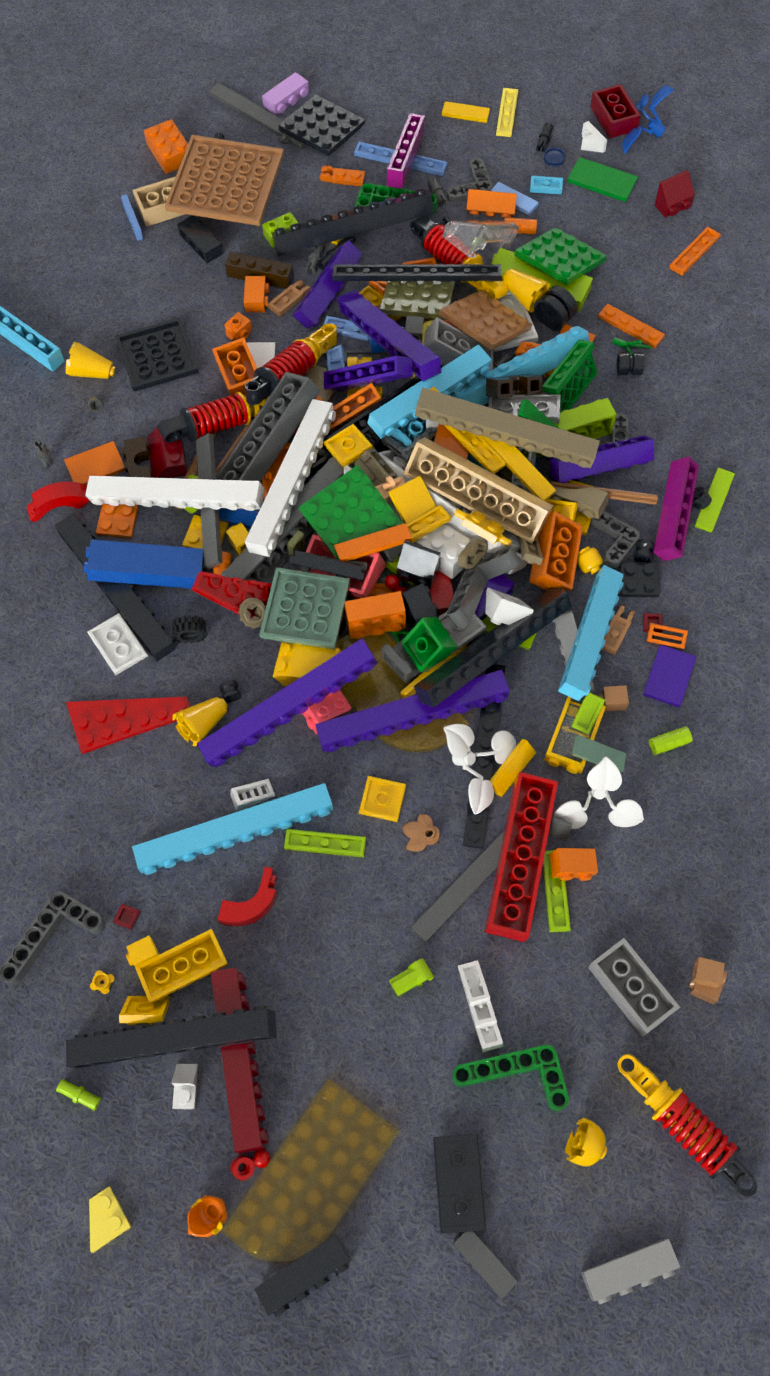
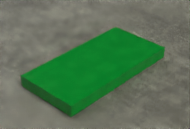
(602, 179)

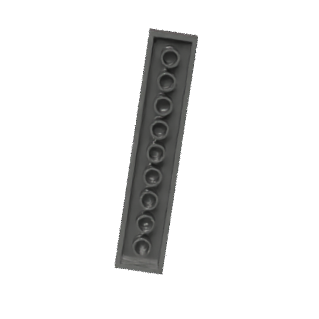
(262, 568)

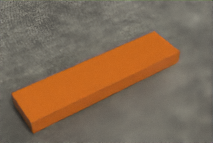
(694, 251)
(373, 543)

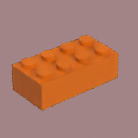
(560, 549)

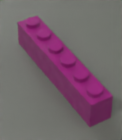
(405, 151)
(676, 509)

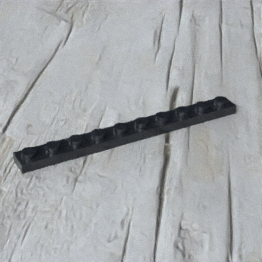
(417, 272)
(483, 765)

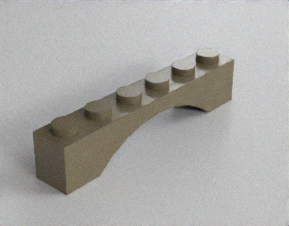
(589, 499)

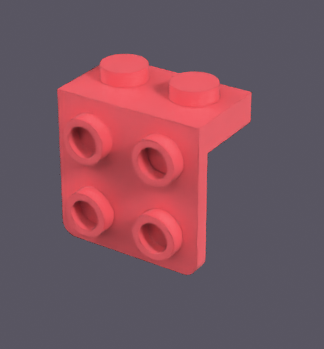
(330, 708)

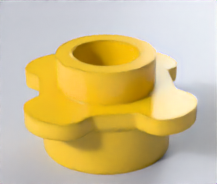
(99, 976)

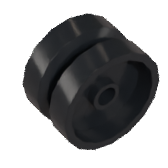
(555, 307)

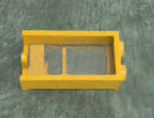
(563, 739)

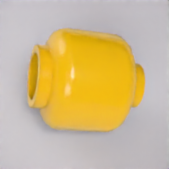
(589, 560)

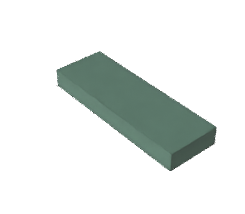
(595, 752)

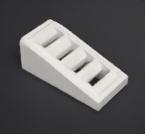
(247, 802)

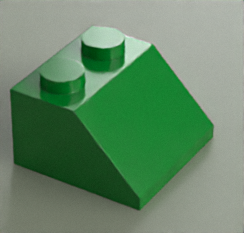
(428, 643)

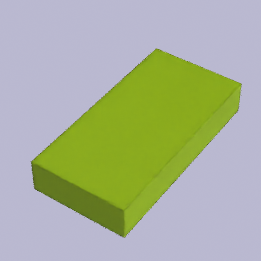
(588, 713)

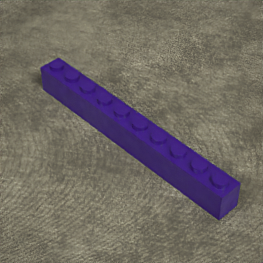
(389, 334)
(287, 703)
(408, 712)

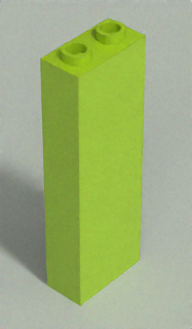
(578, 288)

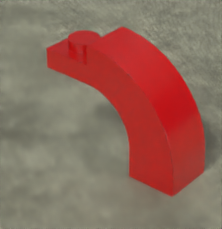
(57, 495)
(254, 909)

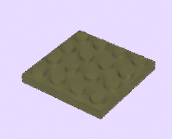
(417, 298)

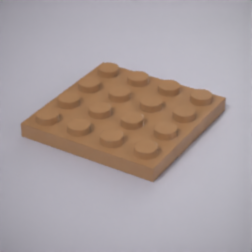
(485, 319)

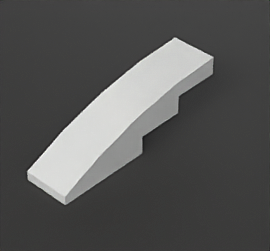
(480, 1006)

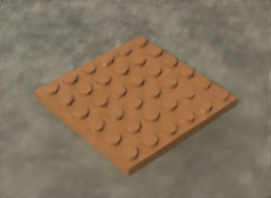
(225, 180)

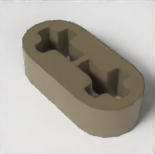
(474, 551)

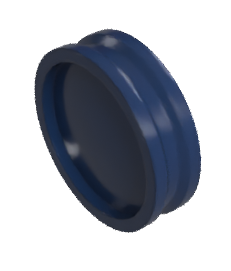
(554, 156)

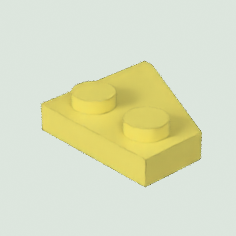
(106, 1219)

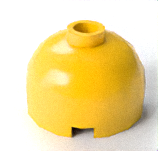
(587, 1145)

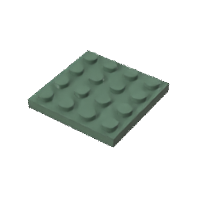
(305, 608)

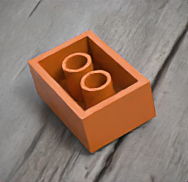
(166, 145)
(235, 365)
(375, 615)

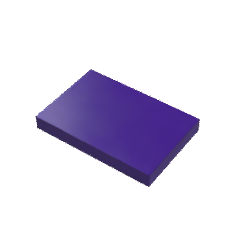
(669, 676)

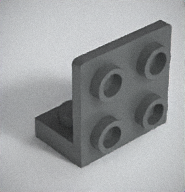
(400, 662)

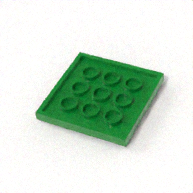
(560, 255)
(348, 510)

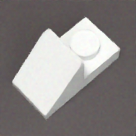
(592, 139)
(185, 1086)

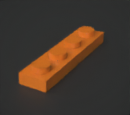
(631, 325)

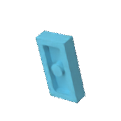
(546, 185)

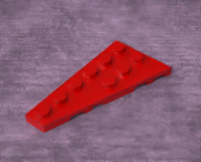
(230, 591)
(111, 721)

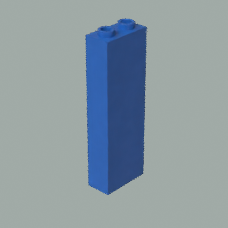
(142, 563)

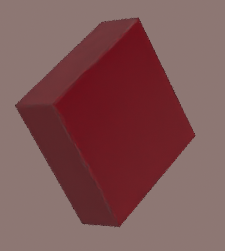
(652, 618)
(126, 916)

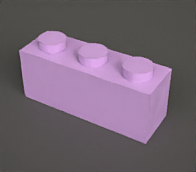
(285, 94)

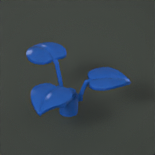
(655, 125)

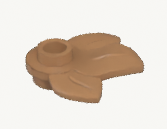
(418, 833)

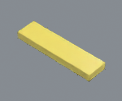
(507, 112)

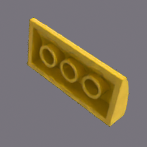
(181, 966)

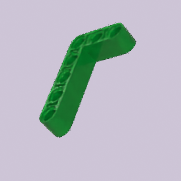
(378, 193)
(516, 1068)

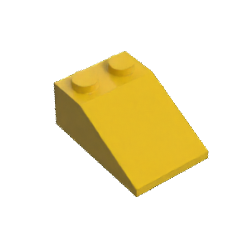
(298, 659)

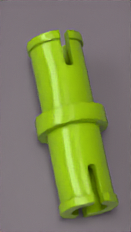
(78, 1094)

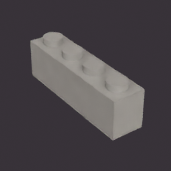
(630, 1270)

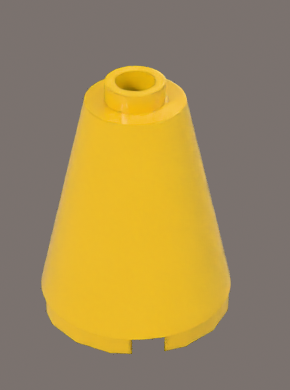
(525, 287)
(87, 363)
(200, 719)

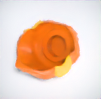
(206, 1216)

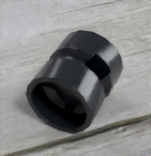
(632, 364)

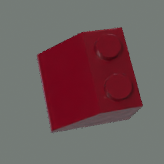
(675, 194)

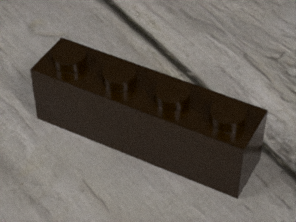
(276, 273)

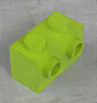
(283, 221)

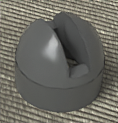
(97, 402)

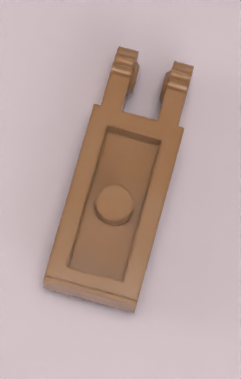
(288, 298)
(617, 631)

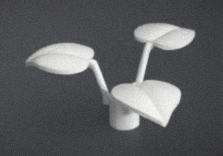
(459, 740)
(602, 778)

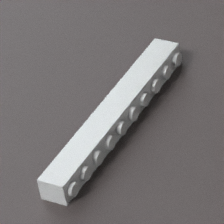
(290, 478)
(175, 492)

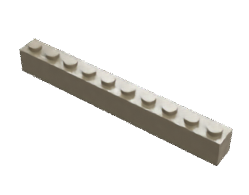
(506, 428)

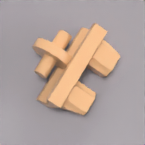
(389, 485)

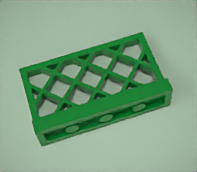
(566, 373)

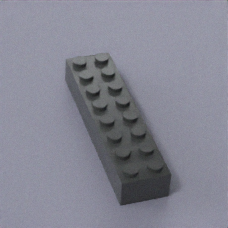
(270, 429)

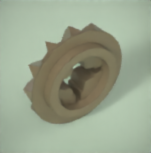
(259, 611)

